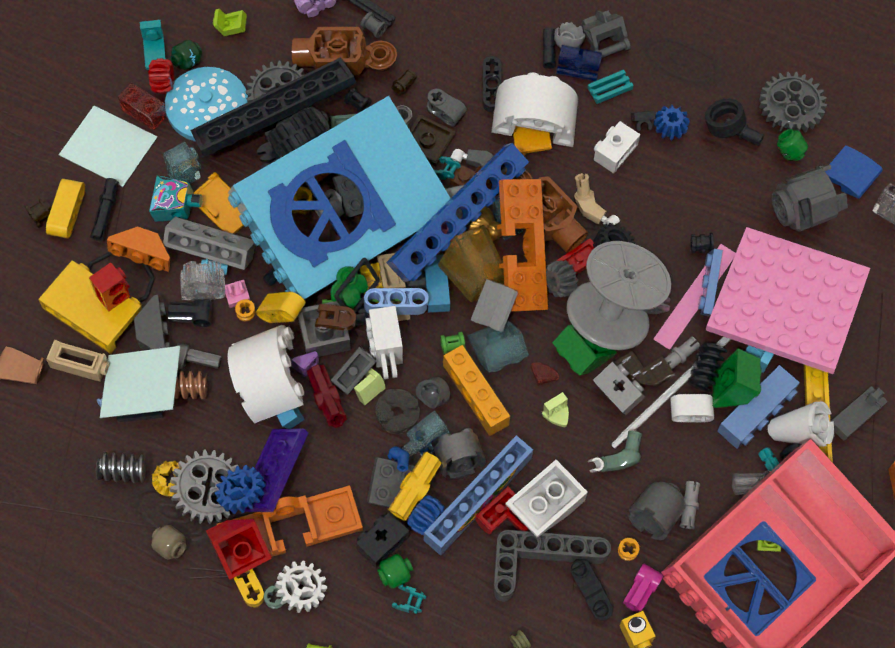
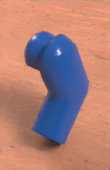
(400, 456)

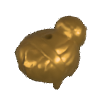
(488, 220)

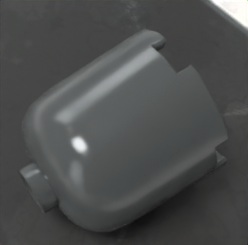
(657, 509)

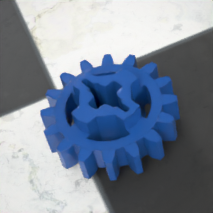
(240, 489)

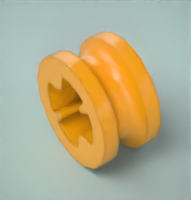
(245, 303)
(626, 555)

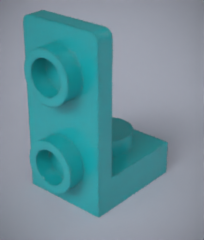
(152, 40)

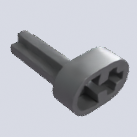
(197, 357)

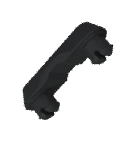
(592, 589)

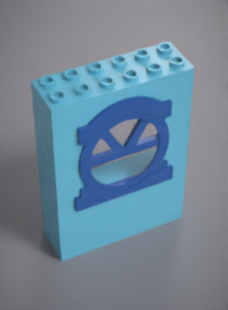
(383, 163)

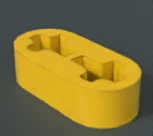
(255, 584)

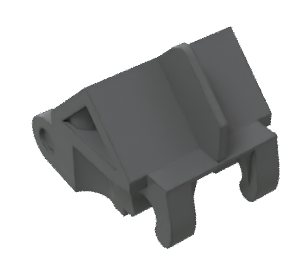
(604, 26)

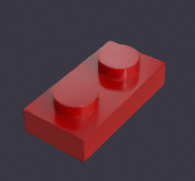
(579, 256)

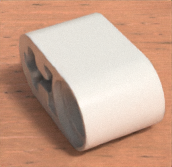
(692, 408)

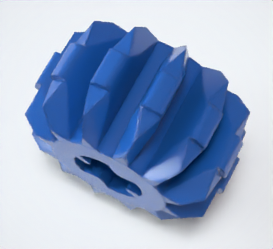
(671, 122)
(425, 514)

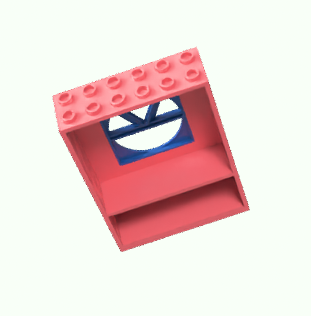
(818, 521)

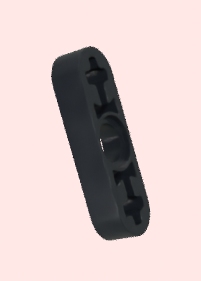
(487, 76)

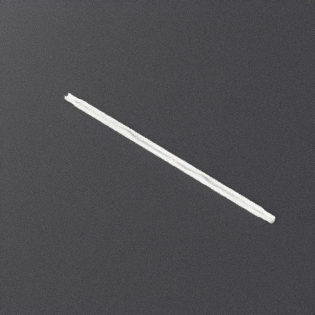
(660, 401)

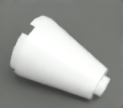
(804, 424)

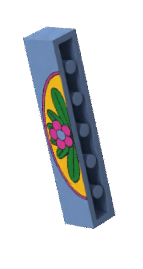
(478, 495)

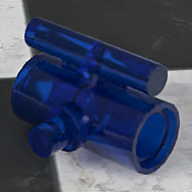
(579, 62)

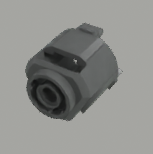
(807, 199)

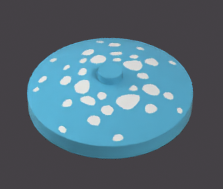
(202, 97)

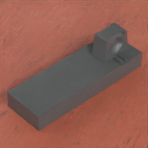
(859, 412)

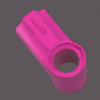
(644, 584)

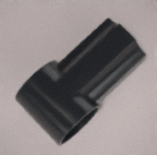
(197, 313)

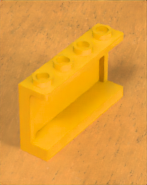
(75, 304)

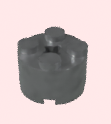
(459, 454)

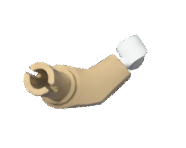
(586, 202)

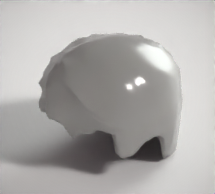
(569, 35)

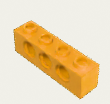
(476, 390)

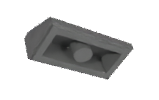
(353, 370)

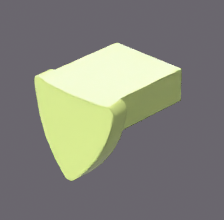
(370, 386)
(557, 410)

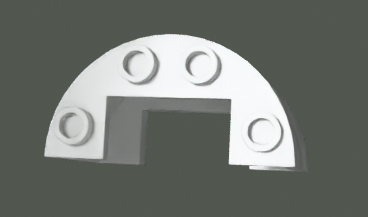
(536, 104)
(263, 374)

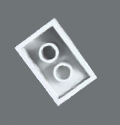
(547, 499)

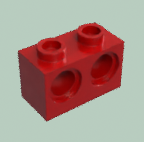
(110, 286)

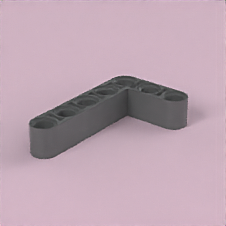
(541, 552)

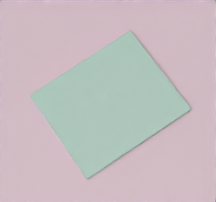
(108, 145)
(140, 382)

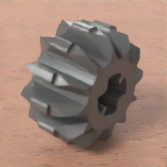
(561, 278)

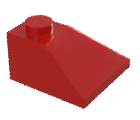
(238, 545)

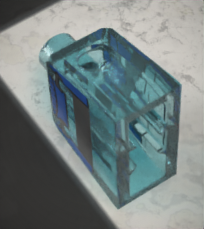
(428, 429)

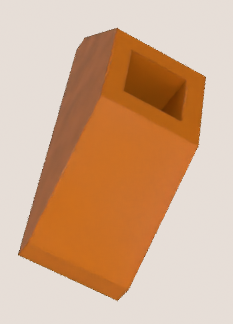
(140, 247)

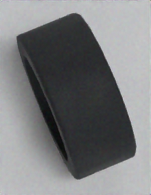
(728, 128)

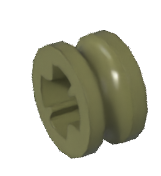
(520, 640)

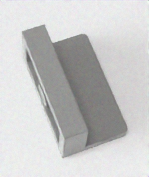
(494, 305)

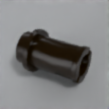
(399, 86)

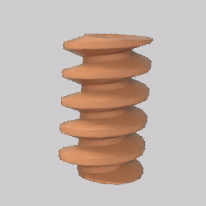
(191, 385)

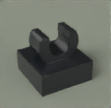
(641, 117)

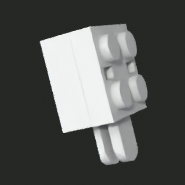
(385, 339)

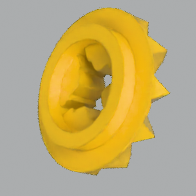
(159, 481)

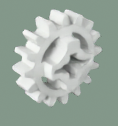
(310, 591)

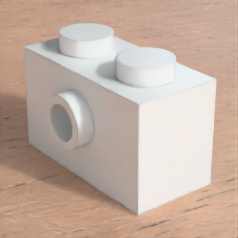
(616, 146)

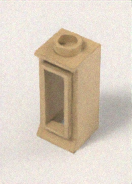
(94, 372)

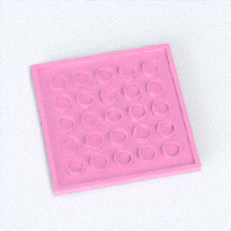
(788, 300)

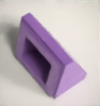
(305, 362)

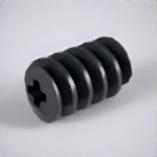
(705, 366)

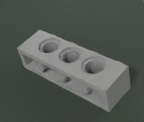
(209, 243)

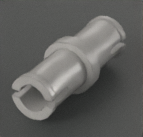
(681, 353)
(691, 505)

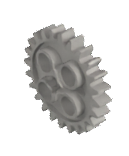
(187, 482)

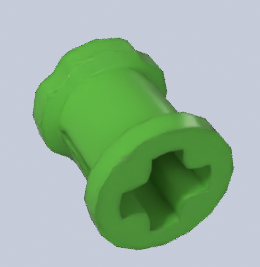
(451, 342)

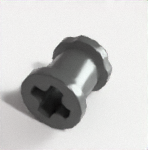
(374, 25)

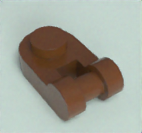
(343, 319)

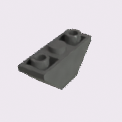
(150, 325)

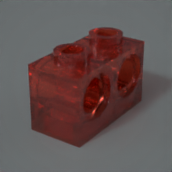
(142, 106)

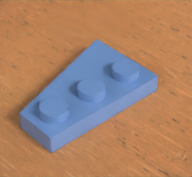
(710, 281)

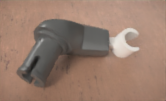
(474, 158)

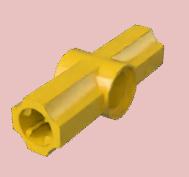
(414, 486)

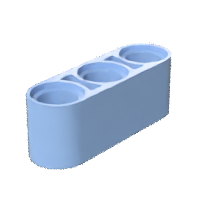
(405, 295)

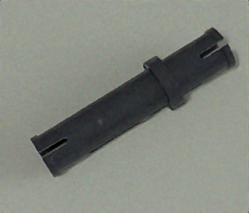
(107, 200)

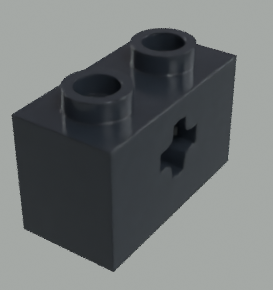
(377, 551)

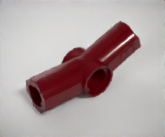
(326, 396)

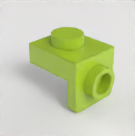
(229, 23)

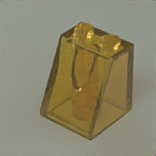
(471, 261)

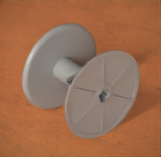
(620, 286)

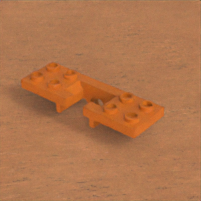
(523, 209)
(327, 514)

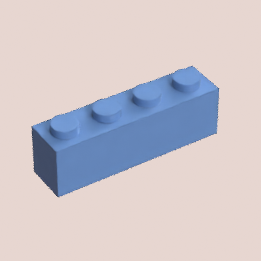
(747, 418)

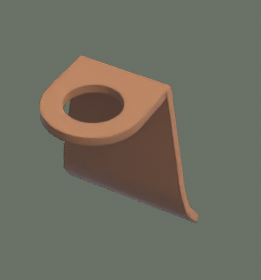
(19, 366)

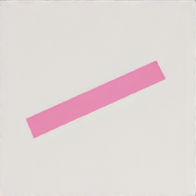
(689, 304)

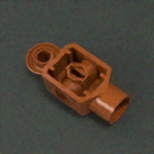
(344, 42)
(558, 215)

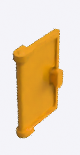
(531, 140)
(216, 203)

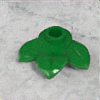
(352, 291)

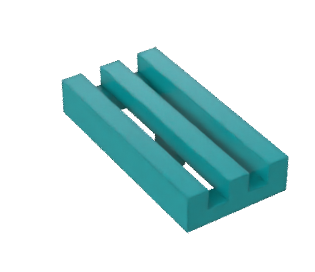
(608, 83)

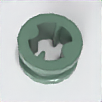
(270, 591)

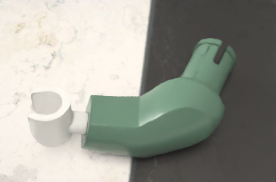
(623, 459)

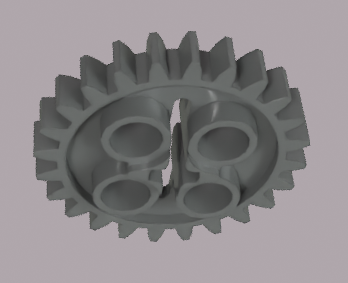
(271, 76)
(792, 102)

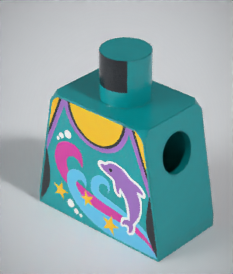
(173, 199)

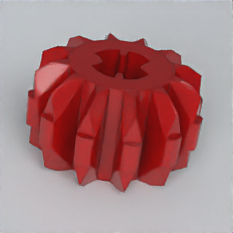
(161, 75)

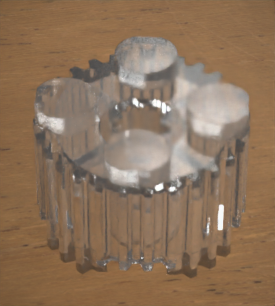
(202, 281)

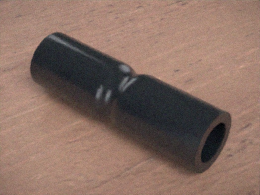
(548, 45)

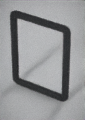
(348, 279)

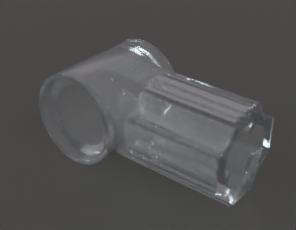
(745, 482)

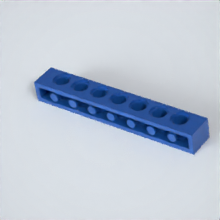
(401, 260)

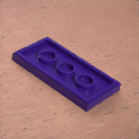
(276, 465)

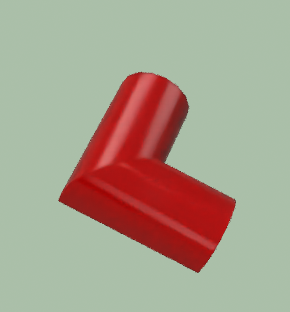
(497, 512)

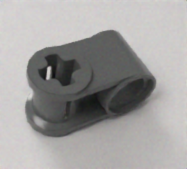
(445, 107)

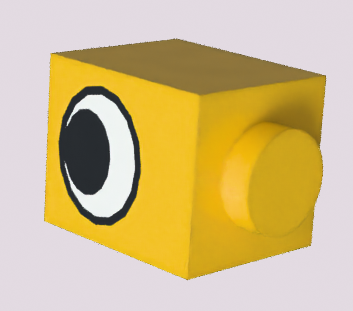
(637, 631)

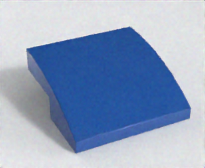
(853, 171)

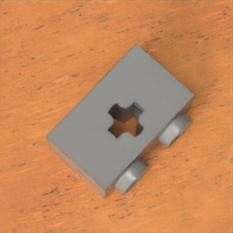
(625, 399)

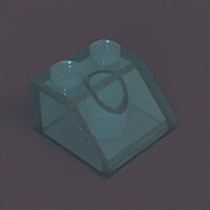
(498, 348)

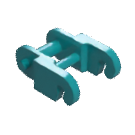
(444, 174)
(407, 607)

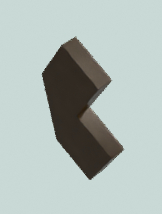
(651, 375)

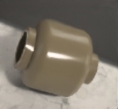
(168, 542)

